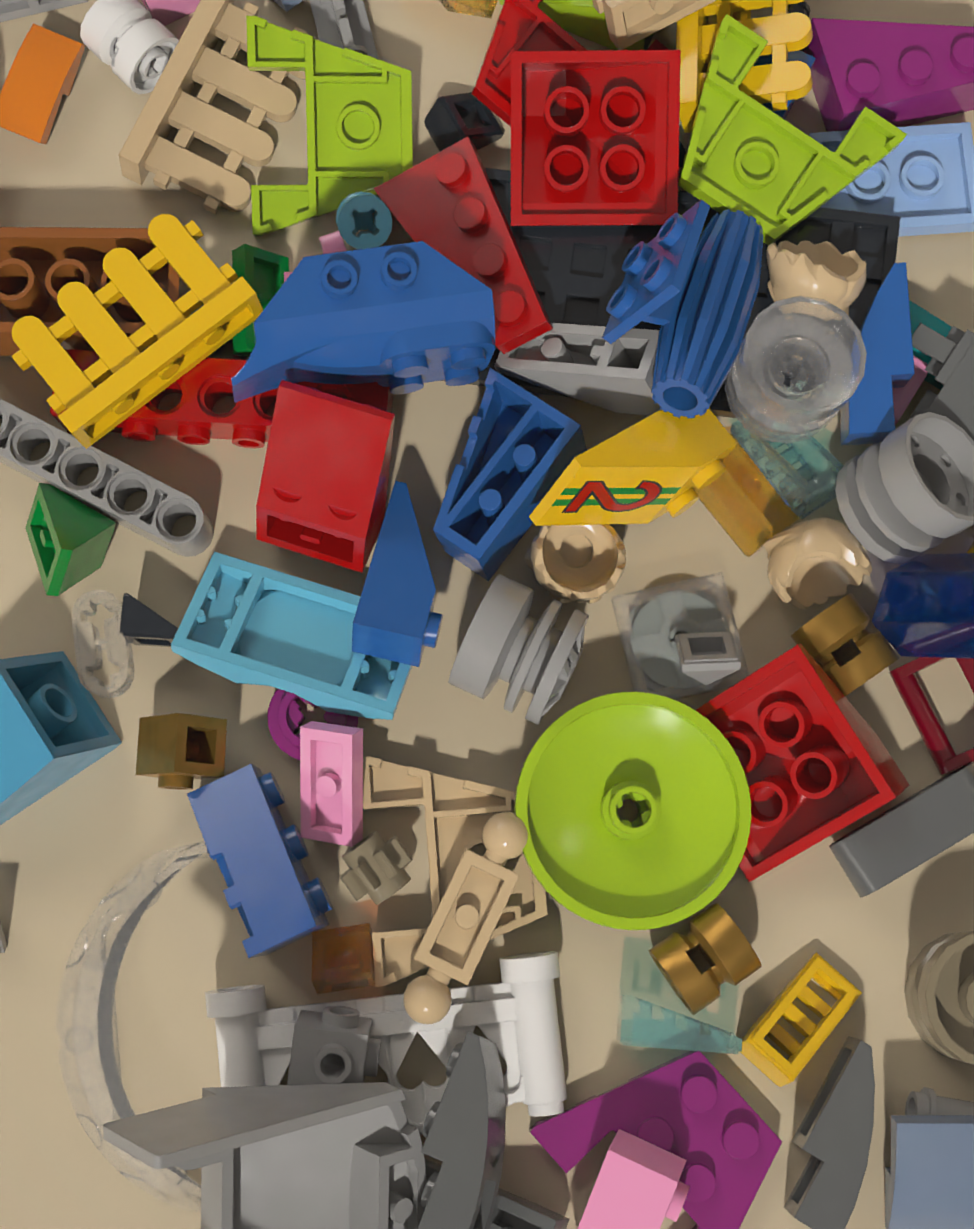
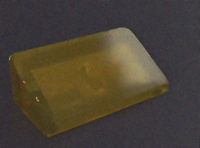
(746, 503)

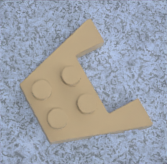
(454, 822)

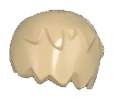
(815, 272)
(577, 561)
(815, 562)

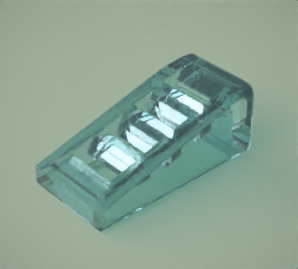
(800, 489)
(658, 1027)

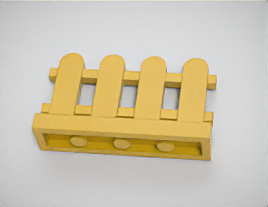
(763, 83)
(135, 375)

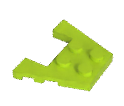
(354, 124)
(759, 162)

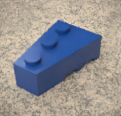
(505, 471)
(260, 859)

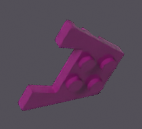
(689, 1113)

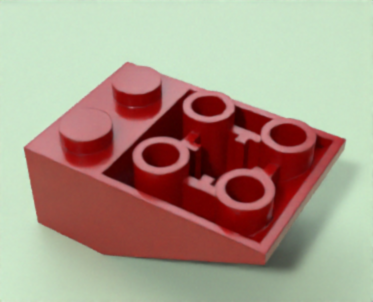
(325, 476)

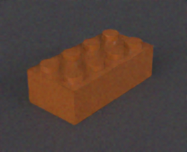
(44, 259)

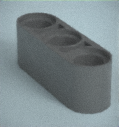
(909, 832)

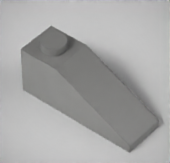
(588, 368)

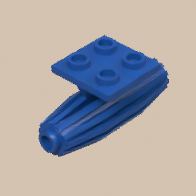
(698, 295)

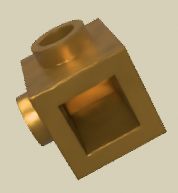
(181, 749)

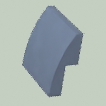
(930, 1172)

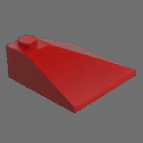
(594, 137)
(804, 758)

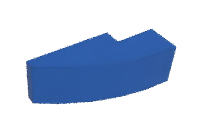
(888, 365)

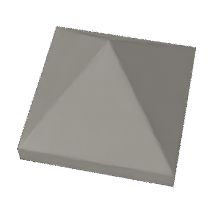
(707, 655)

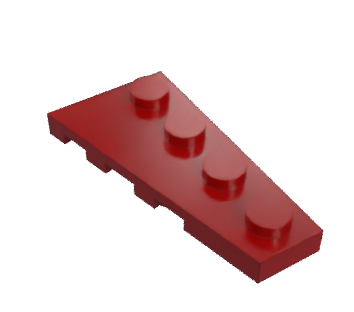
(457, 213)

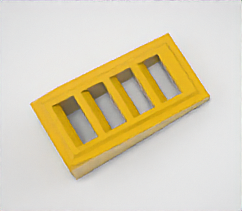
(764, 1055)

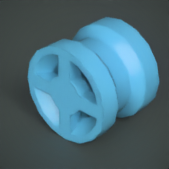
(356, 214)

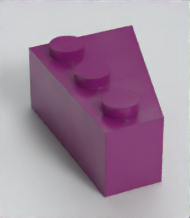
(892, 68)

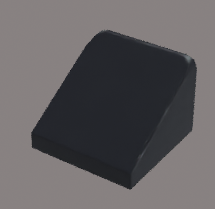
(461, 117)
(143, 625)

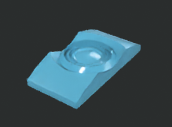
(287, 636)

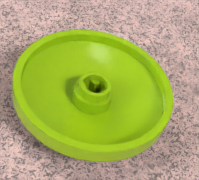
(687, 800)

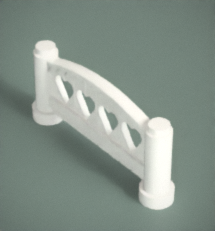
(513, 1013)

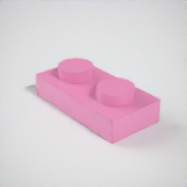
(331, 783)

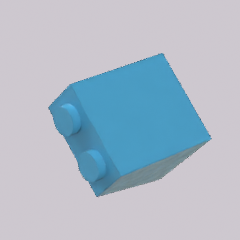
(46, 729)

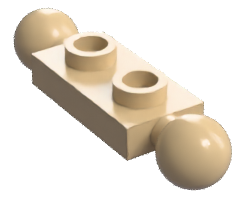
(466, 918)

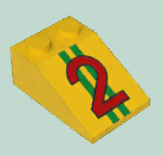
(639, 473)

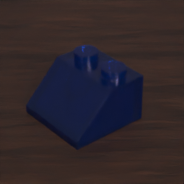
(929, 607)

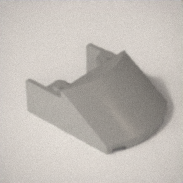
(289, 1155)

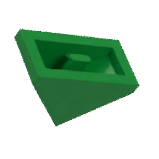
(66, 538)

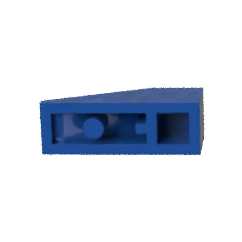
(399, 590)

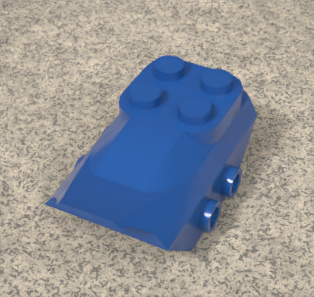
(372, 317)

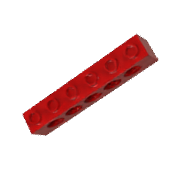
(201, 388)

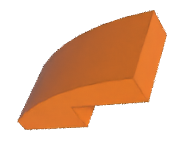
(37, 82)

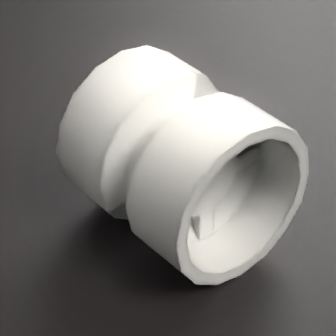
(128, 41)

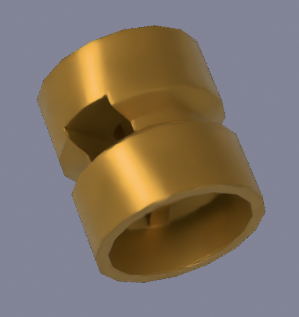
(835, 628)
(721, 946)

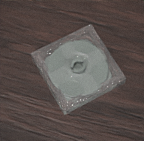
(654, 616)

